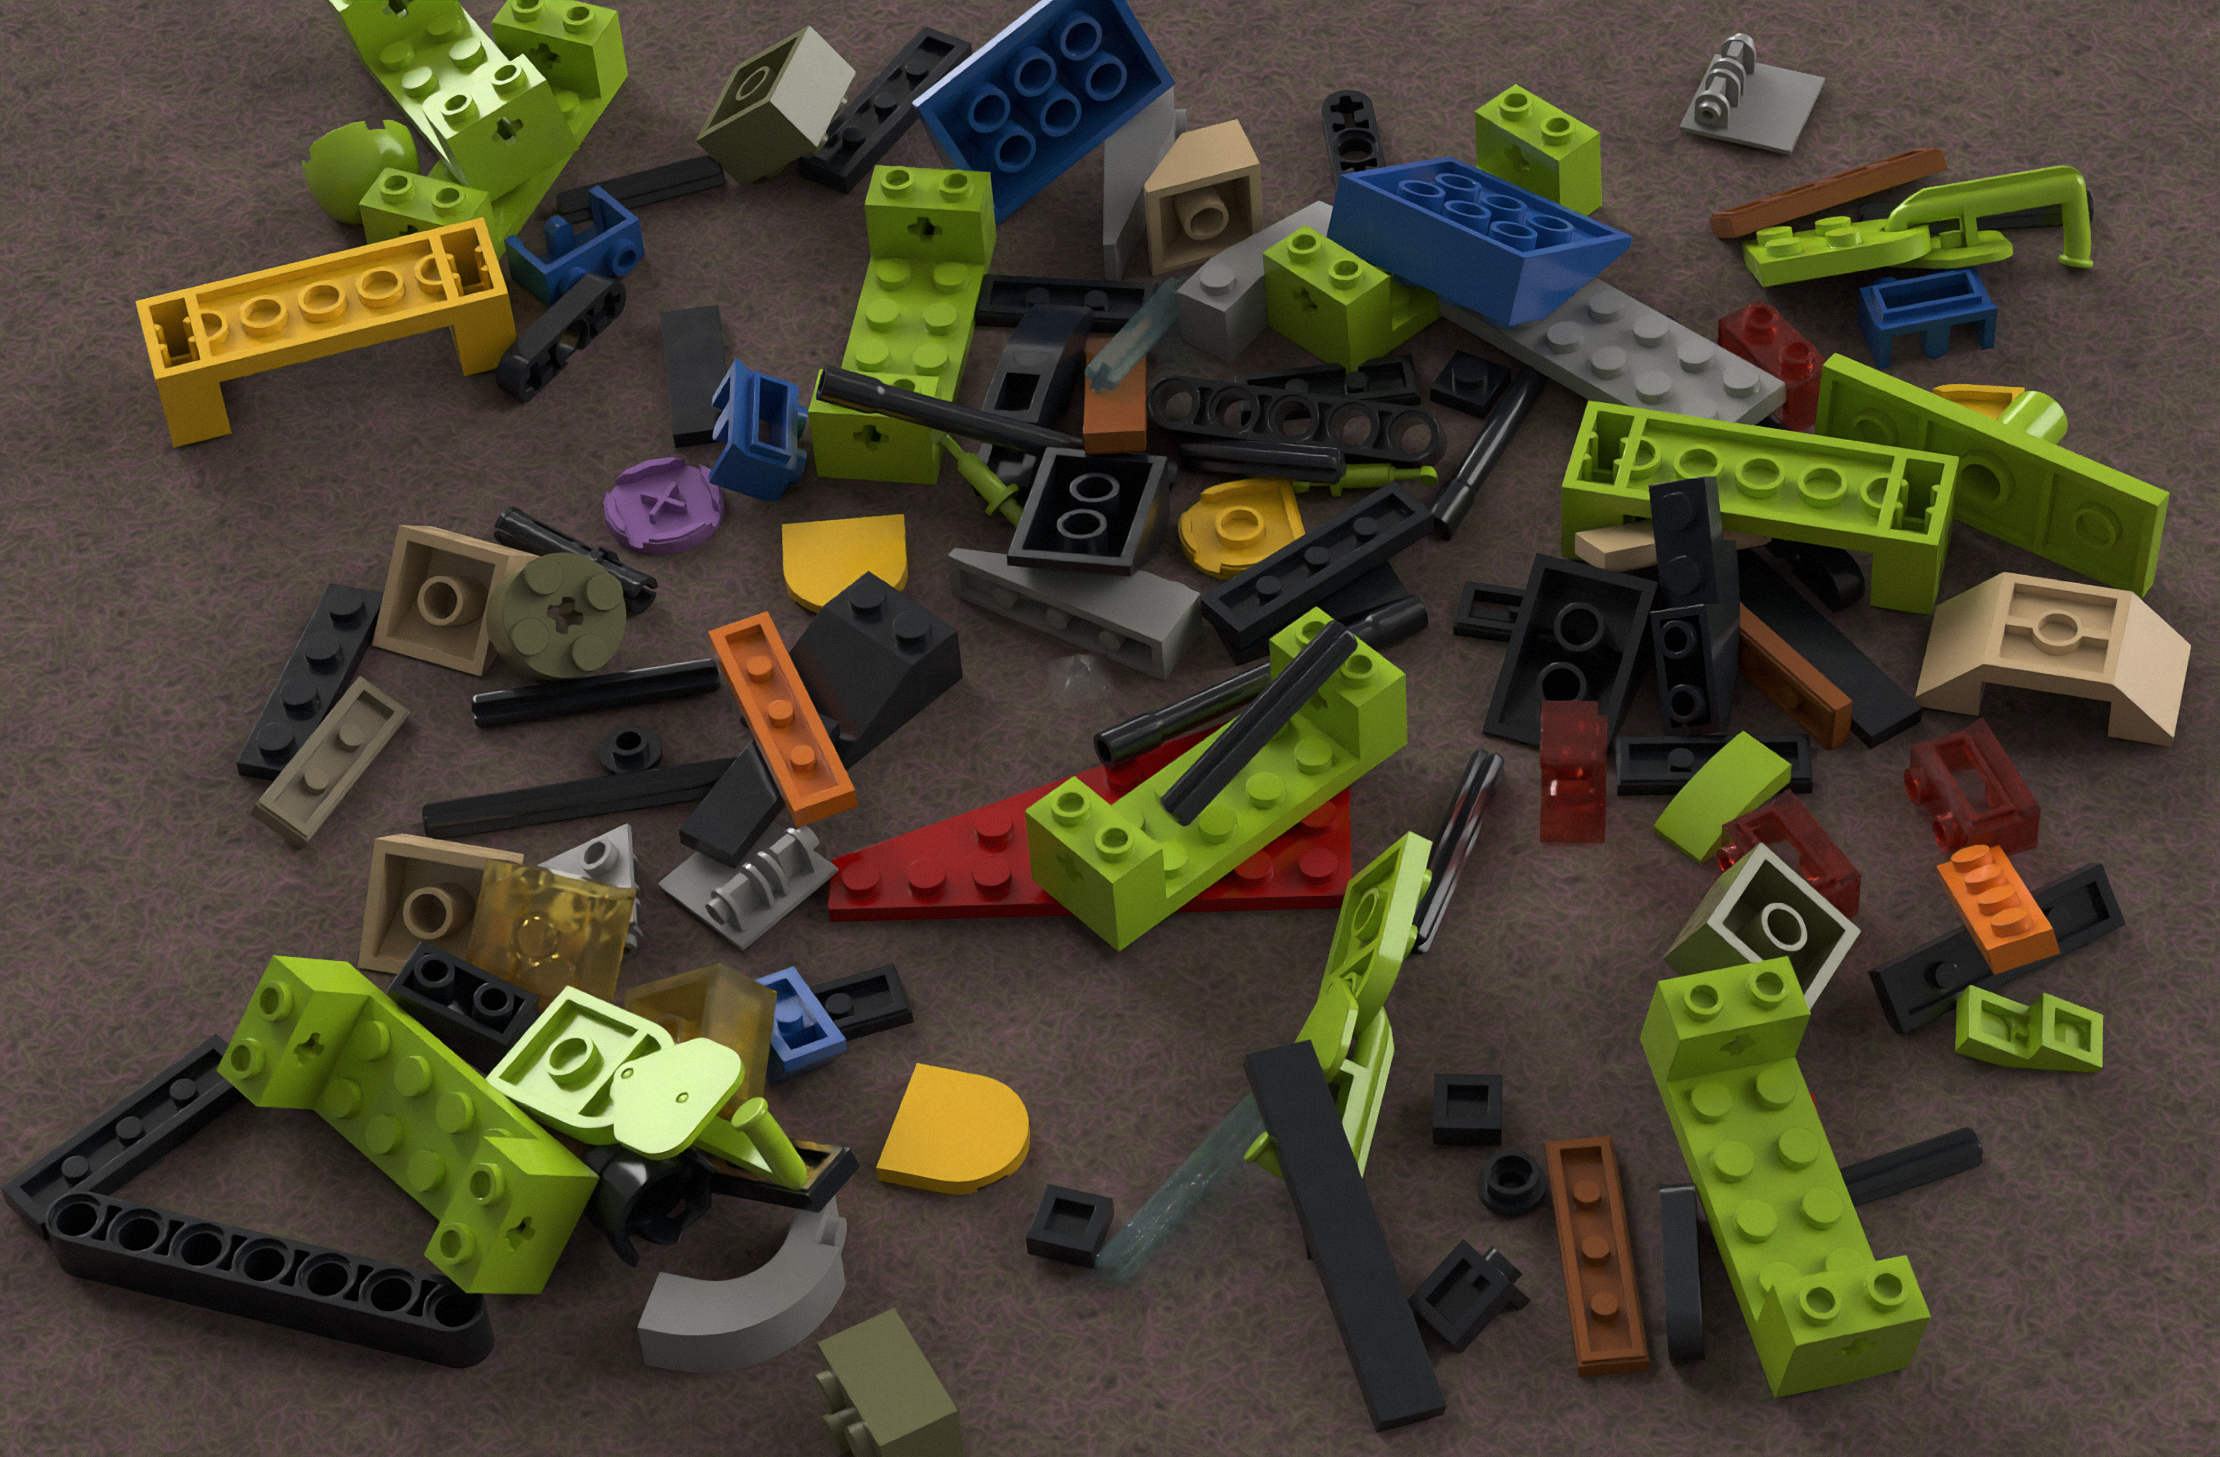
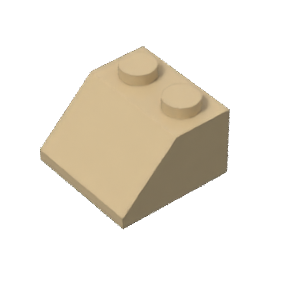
(1202, 197)
(441, 597)
(421, 893)

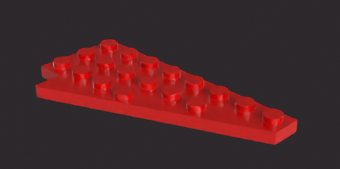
(983, 869)

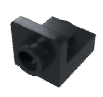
(1467, 1293)

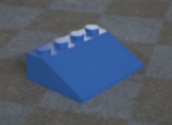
(1042, 95)
(1471, 238)

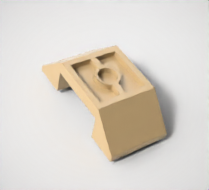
(2059, 642)

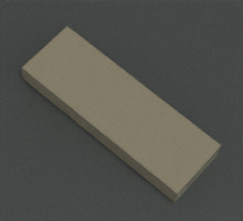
(330, 763)

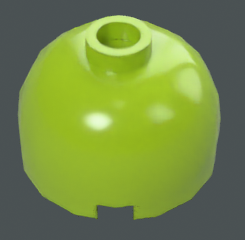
(351, 160)

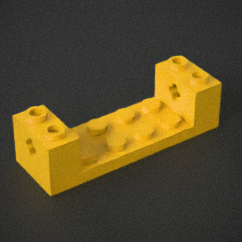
(324, 310)

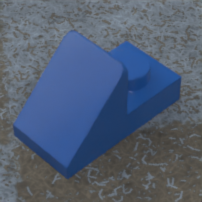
(802, 1030)

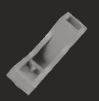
(751, 1317)

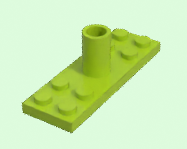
(2009, 472)

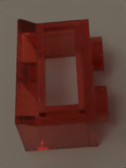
(1779, 349)
(1573, 772)
(1929, 782)
(1818, 853)

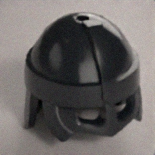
(640, 1192)

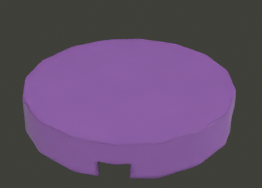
(663, 507)

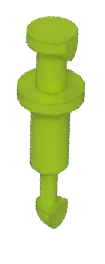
(1372, 476)
(983, 479)

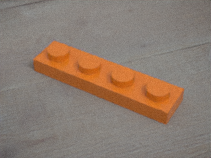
(782, 719)
(1997, 908)

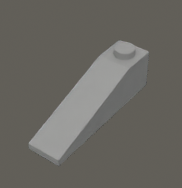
(1129, 161)
(1226, 298)
(1132, 618)

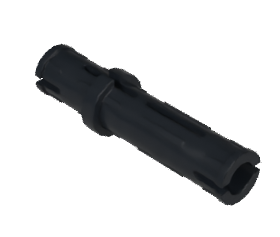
(542, 539)

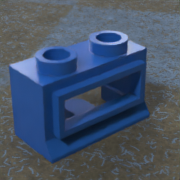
(606, 247)
(1925, 306)
(745, 462)

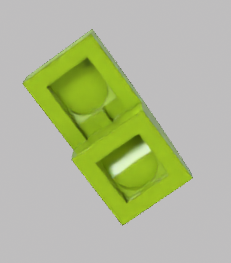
(1723, 789)
(2042, 1036)

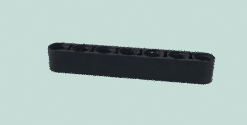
(269, 1279)

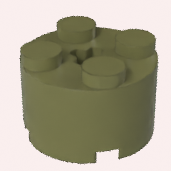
(586, 599)

